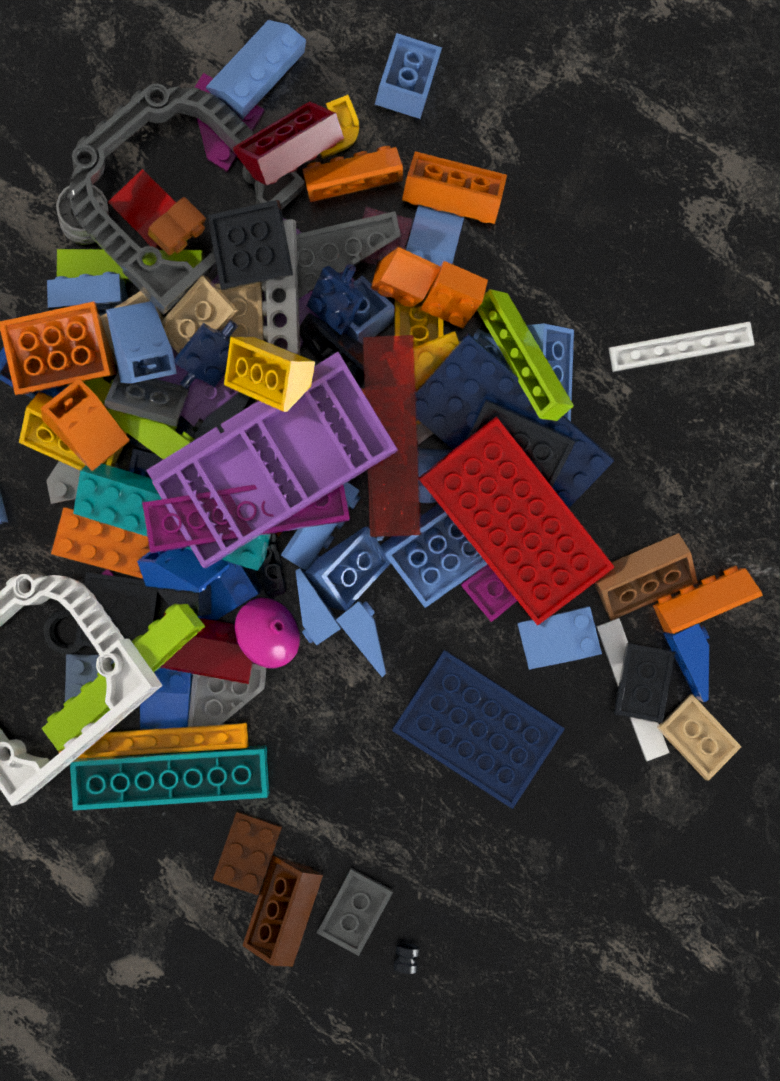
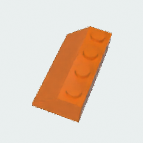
(353, 174)
(454, 187)
(706, 600)

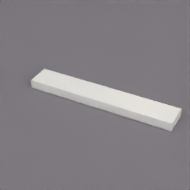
(681, 346)
(614, 644)

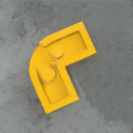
(348, 122)

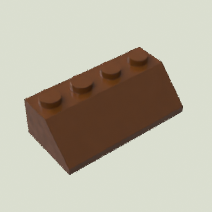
(282, 911)

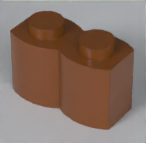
(177, 226)

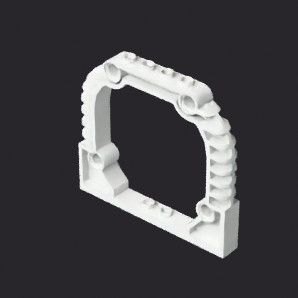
(127, 683)

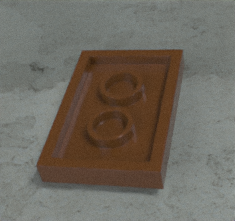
(247, 852)

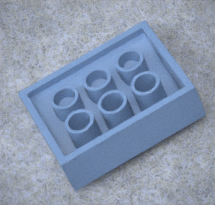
(435, 559)

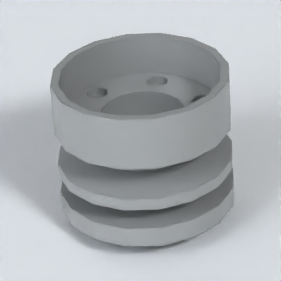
(67, 220)

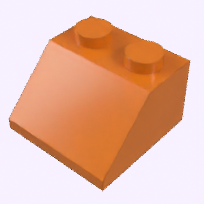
(404, 277)

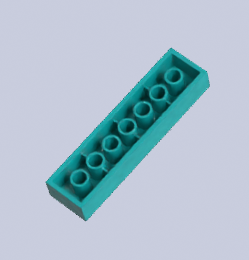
(117, 500)
(169, 778)

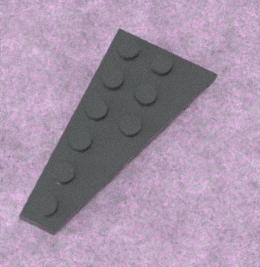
(339, 246)

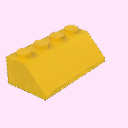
(267, 372)
(42, 439)

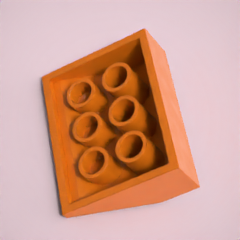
(56, 348)

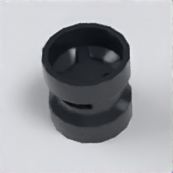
(406, 958)

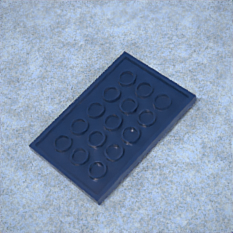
(478, 729)

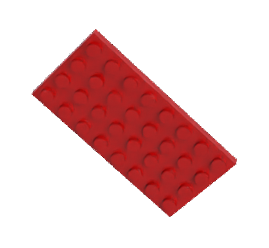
(516, 521)

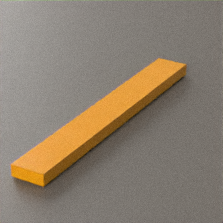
(169, 740)

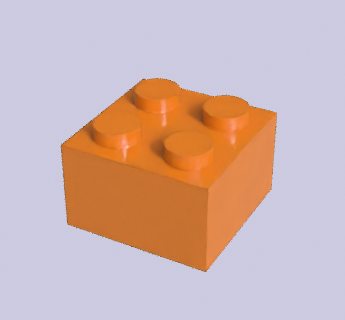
(454, 295)

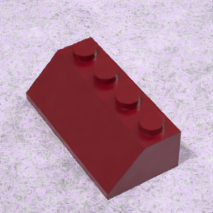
(289, 142)
(213, 654)

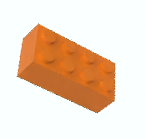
(99, 544)

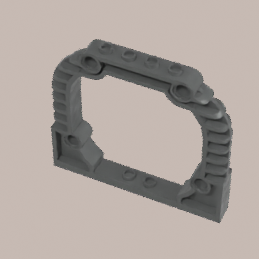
(165, 280)

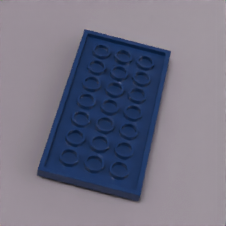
(469, 376)

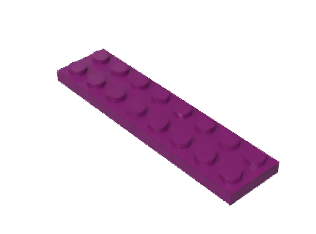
(166, 534)

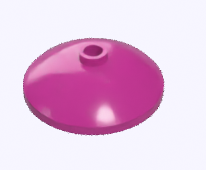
(260, 638)

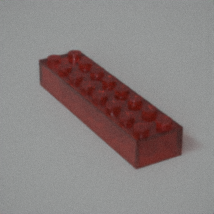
(393, 396)

